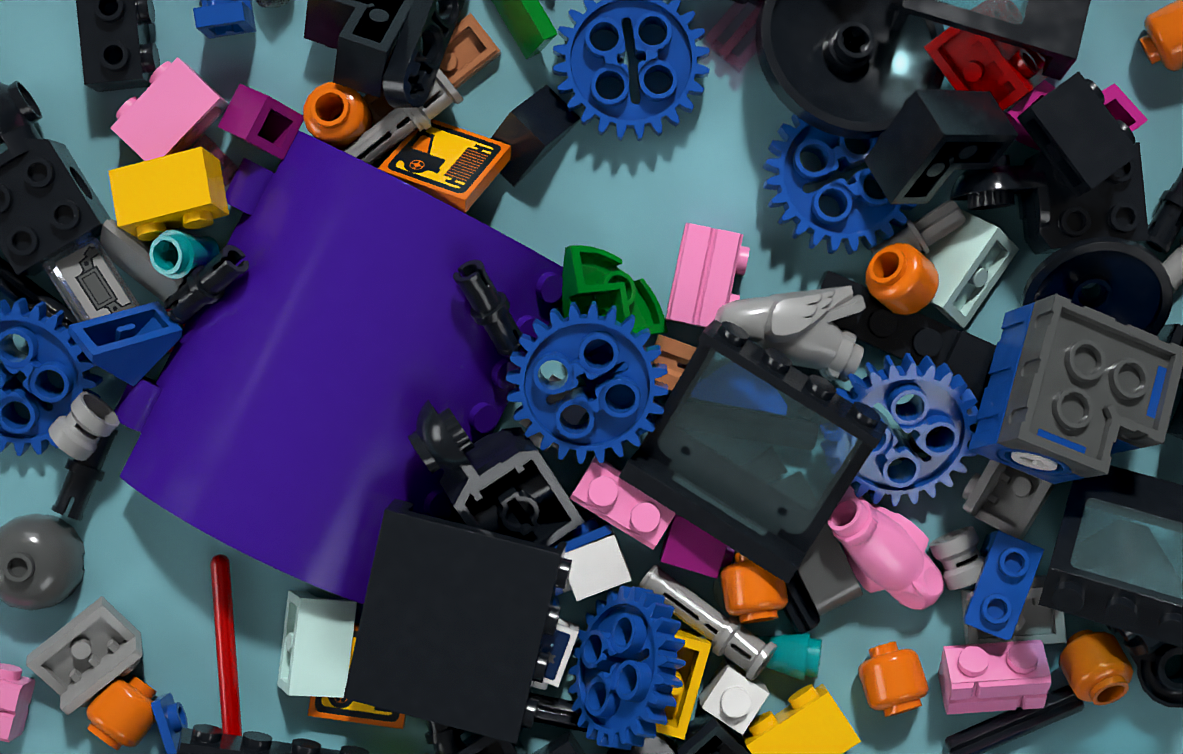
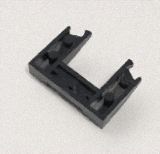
(914, 335)

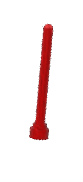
(225, 645)

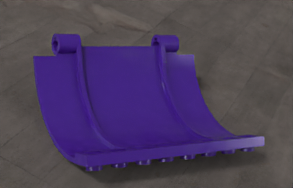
(310, 372)

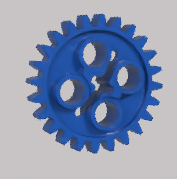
(587, 65)
(859, 214)
(48, 350)
(936, 402)
(607, 422)
(626, 668)

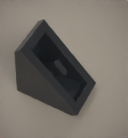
(533, 131)
(709, 736)

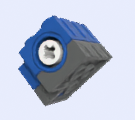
(1073, 391)

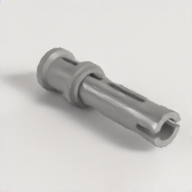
(417, 118)
(724, 633)

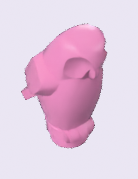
(886, 552)

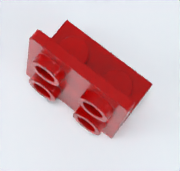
(986, 65)

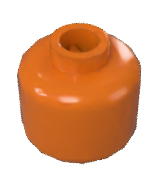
(1165, 36)
(336, 115)
(902, 278)
(752, 591)
(1096, 667)
(893, 679)
(122, 712)

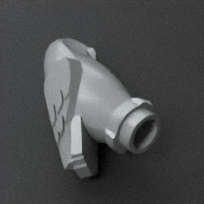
(803, 327)

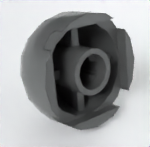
(39, 561)

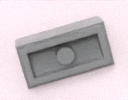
(134, 259)

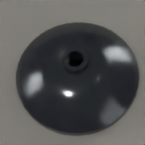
(1127, 278)

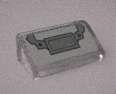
(89, 281)

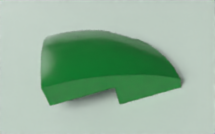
(594, 276)

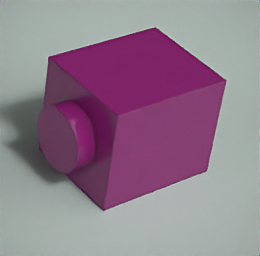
(261, 121)
(694, 549)

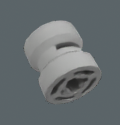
(83, 426)
(958, 557)

